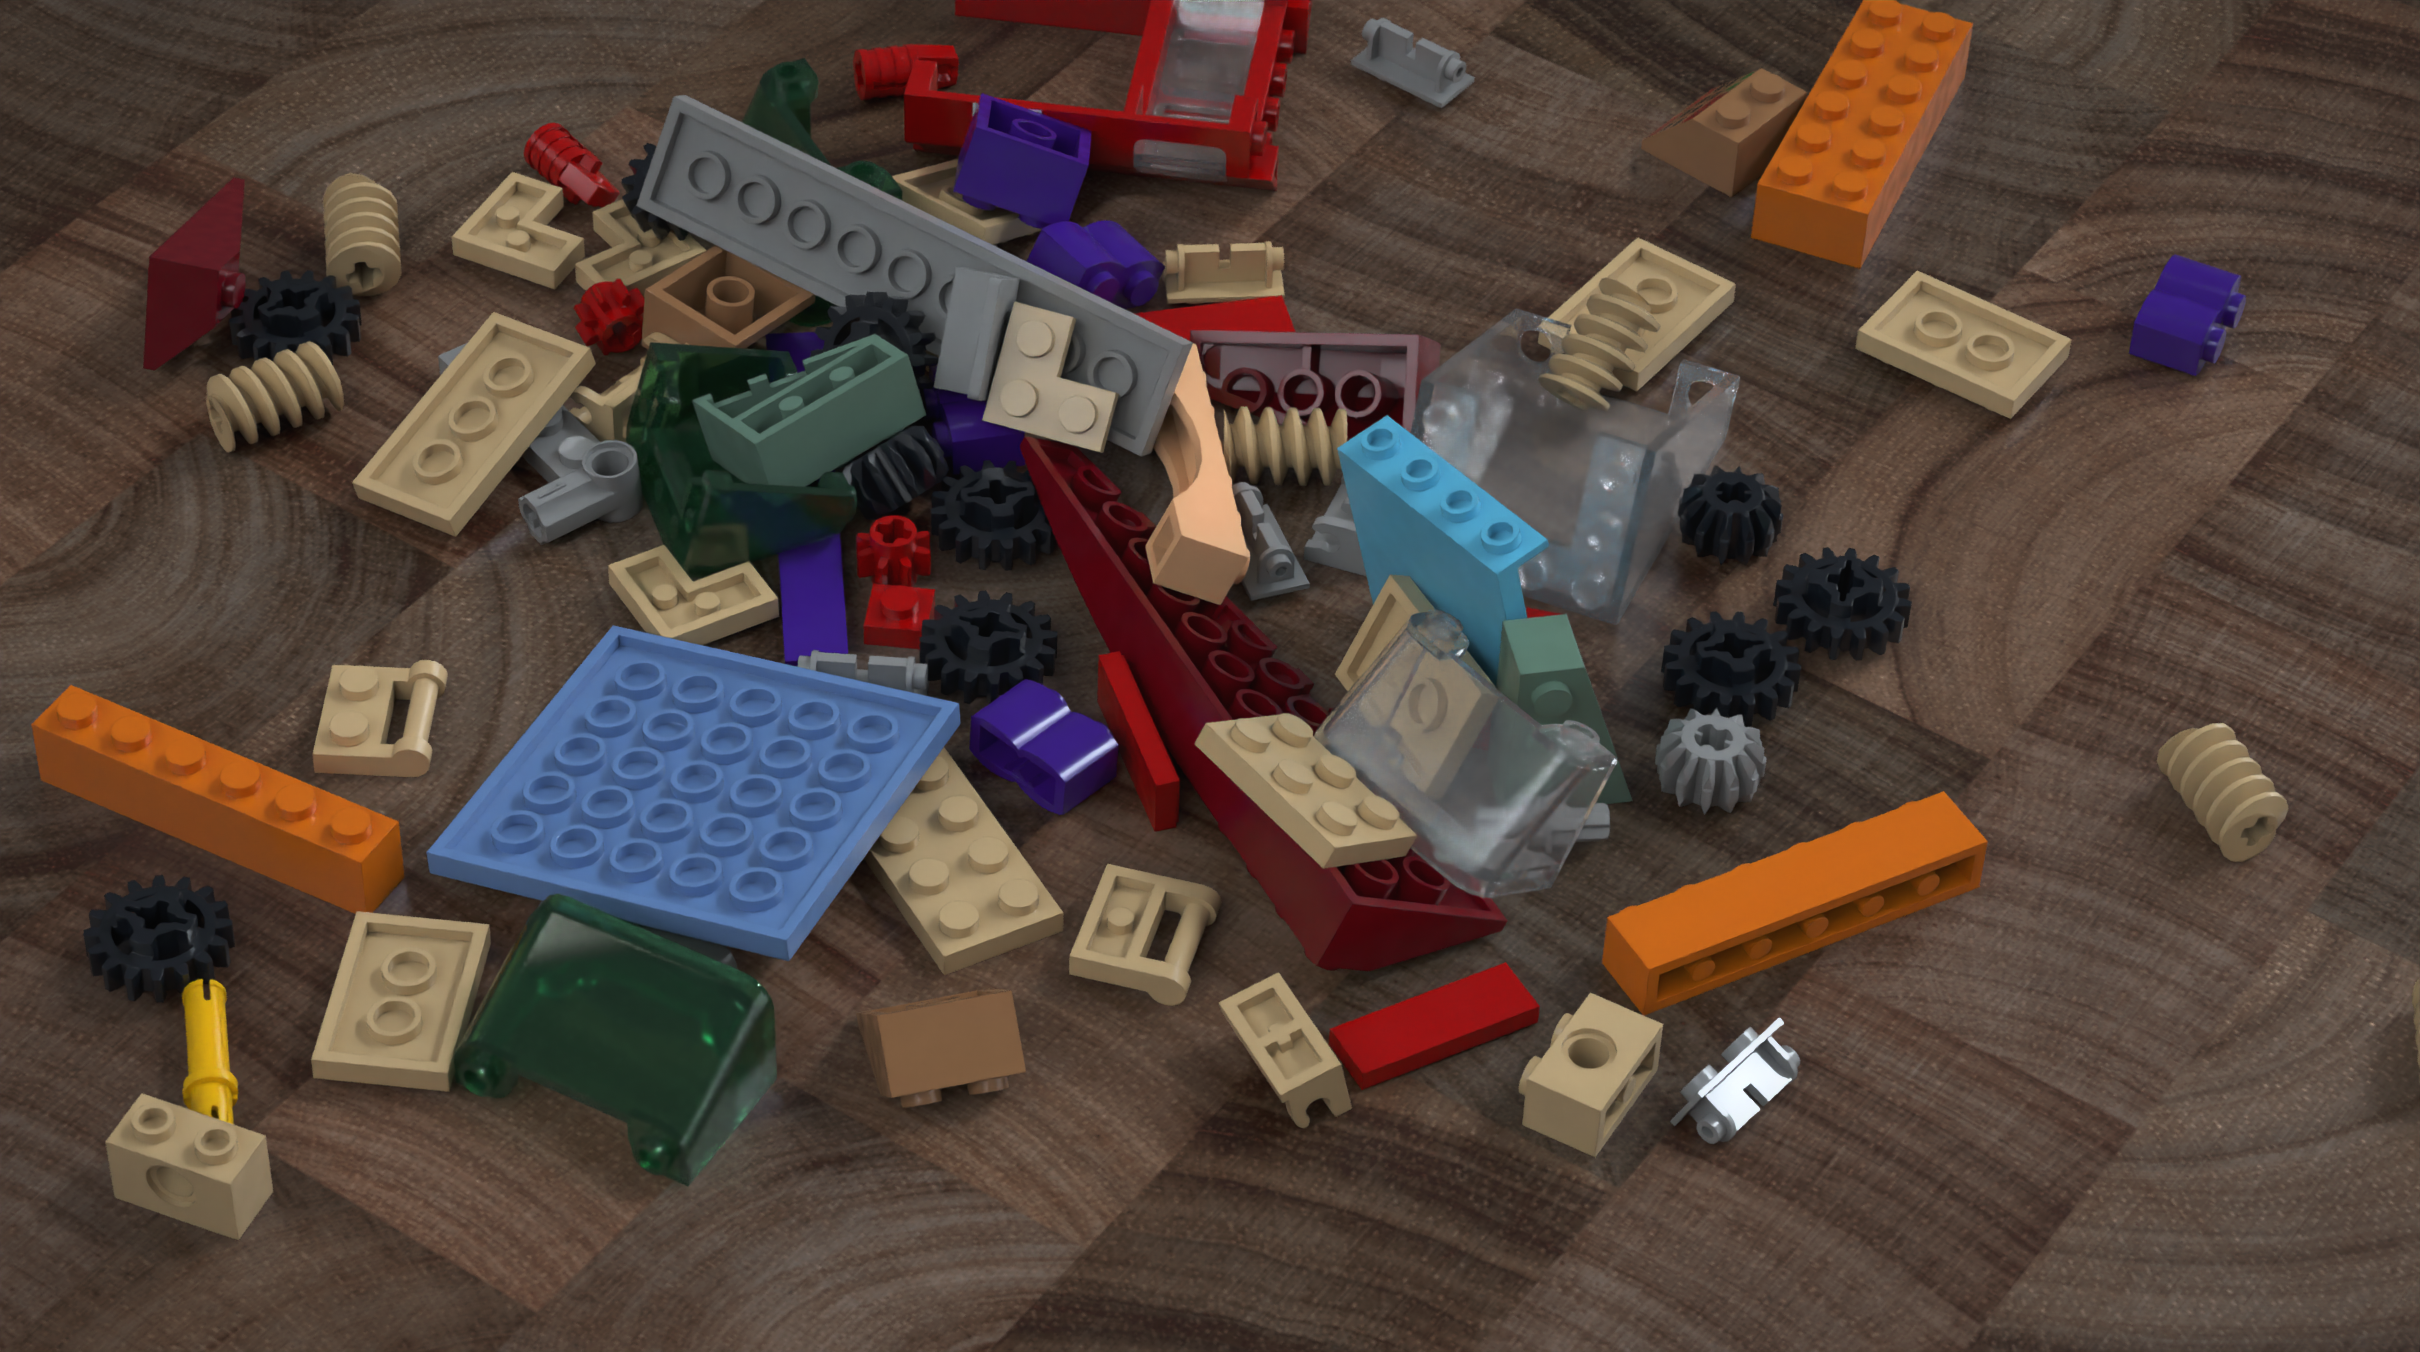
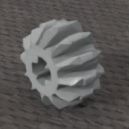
(1710, 760)

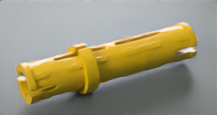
(210, 1084)

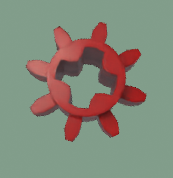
(611, 316)
(893, 552)

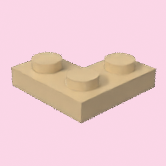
(513, 233)
(635, 255)
(1029, 385)
(689, 610)

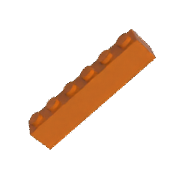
(219, 801)
(1793, 902)

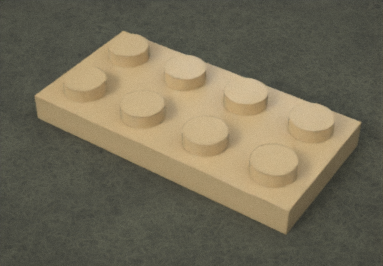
(474, 423)
(960, 874)

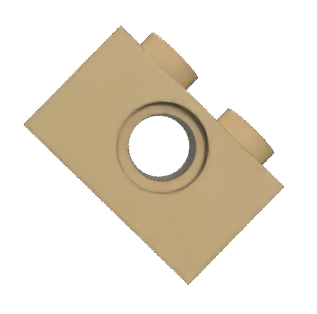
(1590, 1074)
(189, 1166)

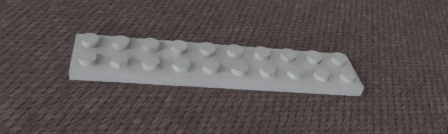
(855, 240)

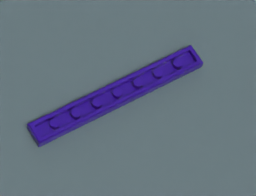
(811, 573)

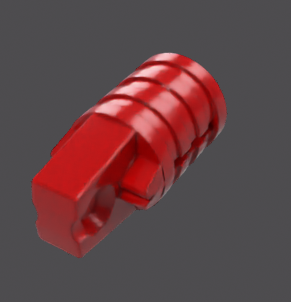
(886, 70)
(569, 166)

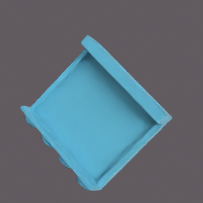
(1441, 530)

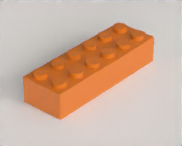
(1861, 131)

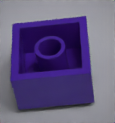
(1022, 162)

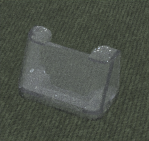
(1465, 764)

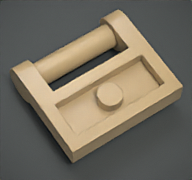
(359, 718)
(1124, 923)

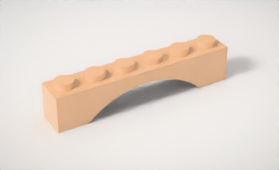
(1200, 536)

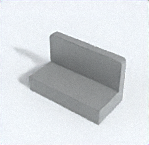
(974, 331)

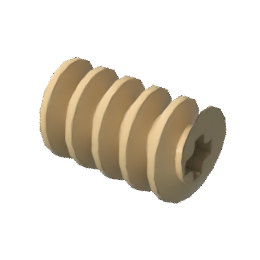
(361, 235)
(1599, 346)
(270, 391)
(1284, 445)
(2224, 789)

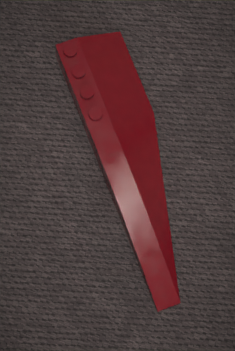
(1215, 665)

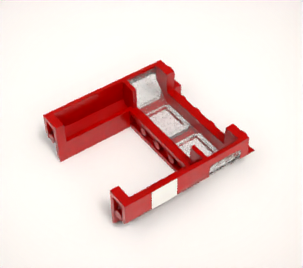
(1194, 97)

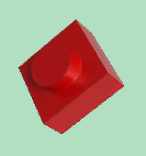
(897, 615)

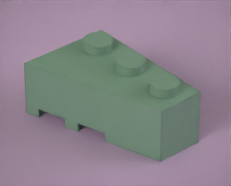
(815, 418)
(1549, 681)

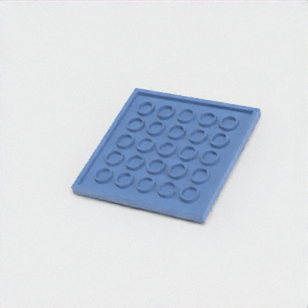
(697, 791)

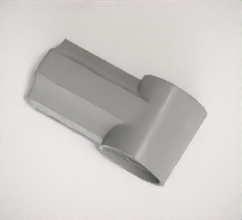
(601, 489)

